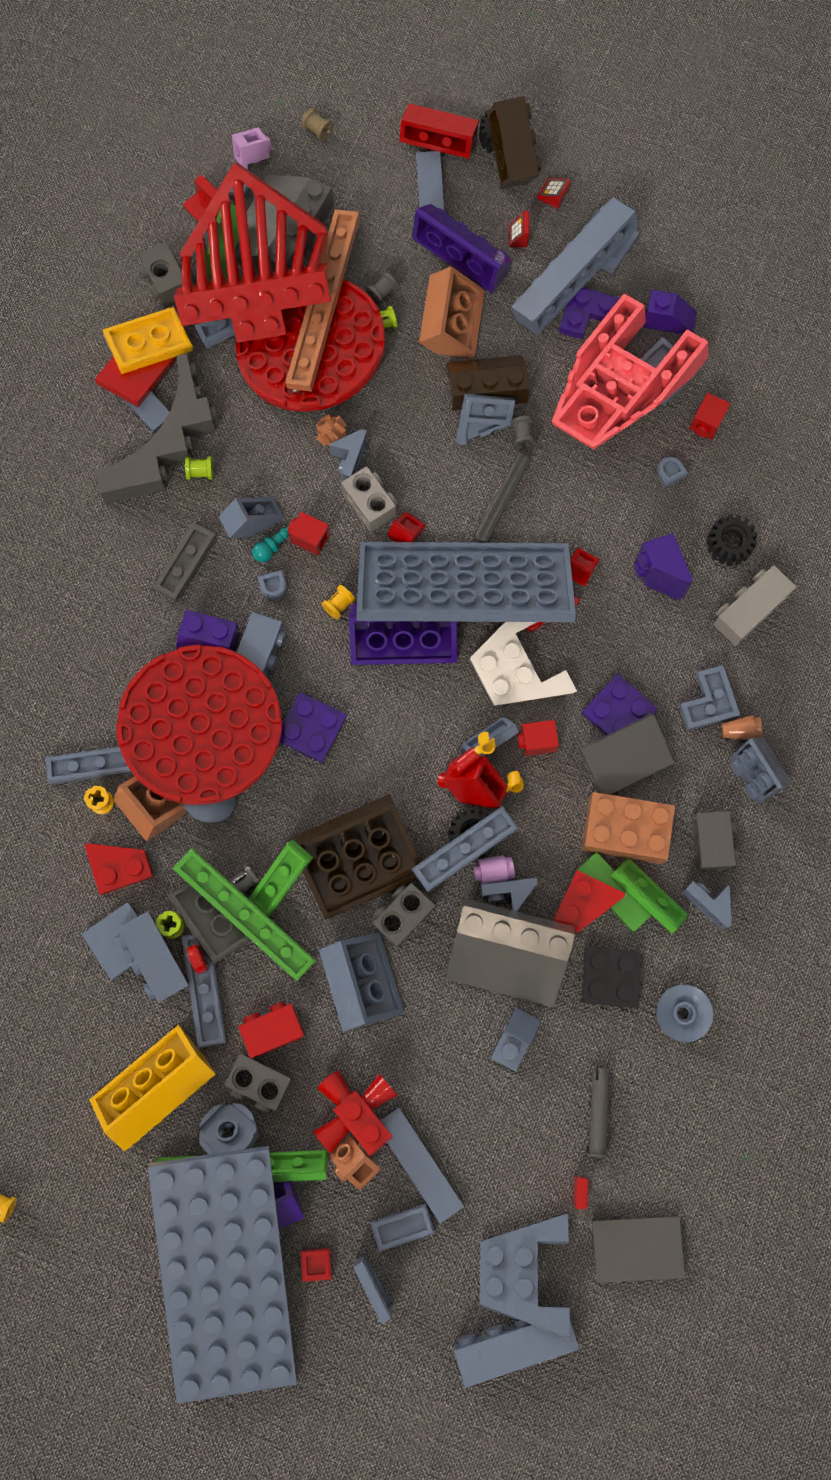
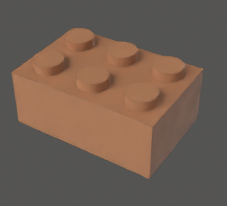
(628, 828)

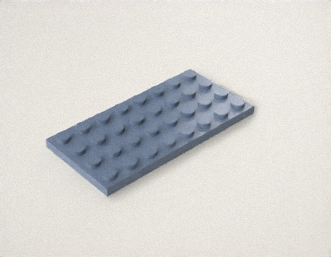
(465, 582)
(222, 1274)

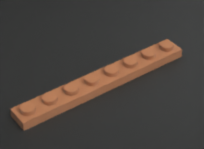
(319, 316)

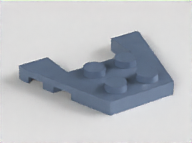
(511, 1275)

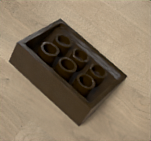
(358, 856)

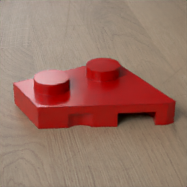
(117, 866)
(586, 901)

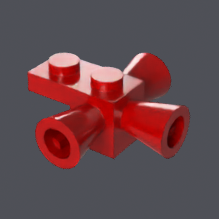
(355, 1114)

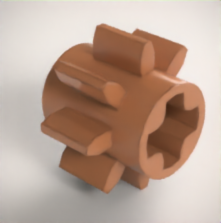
(330, 429)

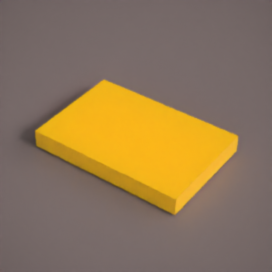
(147, 340)

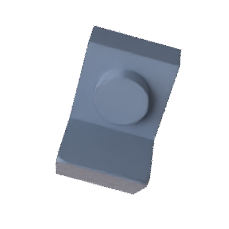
(351, 451)
(516, 890)
(716, 909)
(515, 1039)

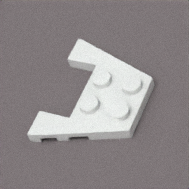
(509, 673)

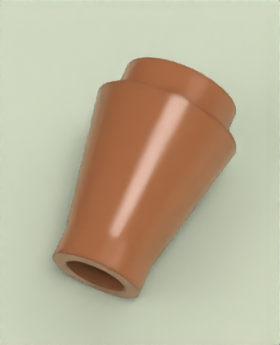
(742, 728)

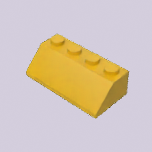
(151, 1088)

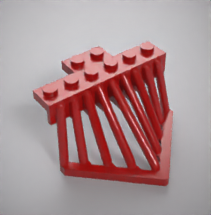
(254, 300)

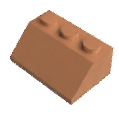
(452, 314)

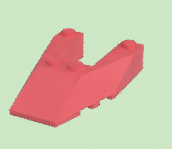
(615, 388)

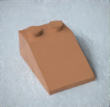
(145, 809)

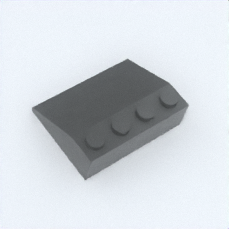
(303, 191)
(510, 952)

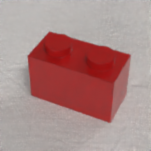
(271, 1030)

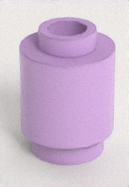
(494, 869)

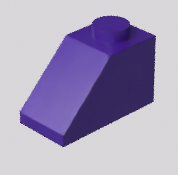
(669, 313)

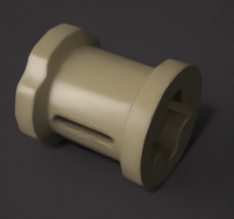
(317, 124)

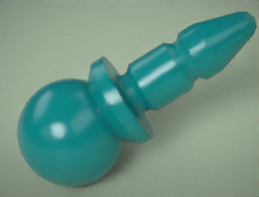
(264, 550)

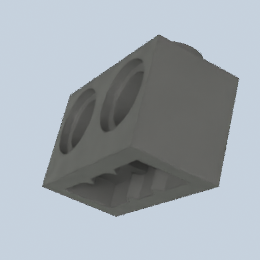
(409, 919)
(261, 1076)

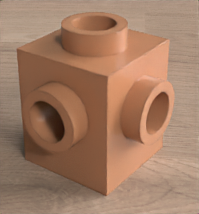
(349, 1158)

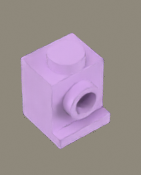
(251, 147)

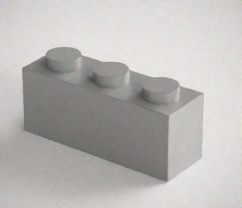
(753, 604)

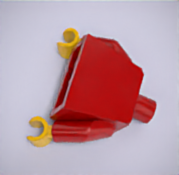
(475, 779)

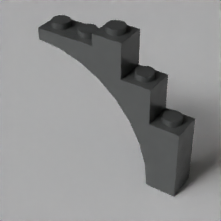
(145, 469)

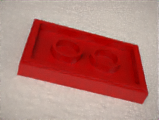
(133, 385)

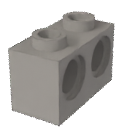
(364, 500)

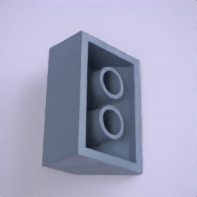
(361, 981)

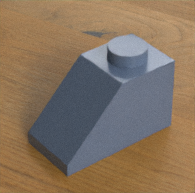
(249, 516)

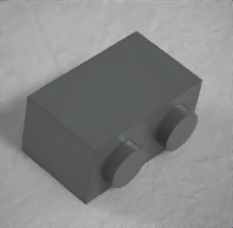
(714, 841)

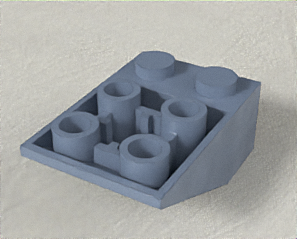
(759, 770)

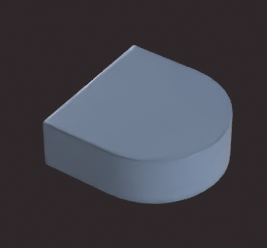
(670, 471)
(273, 585)

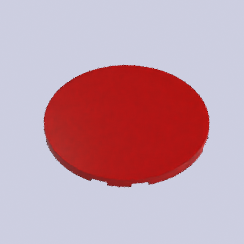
(347, 362)
(199, 725)

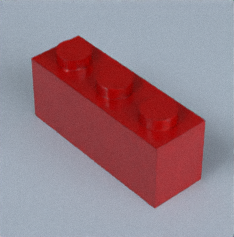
(438, 130)

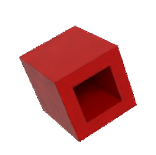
(709, 416)
(308, 533)
(538, 738)

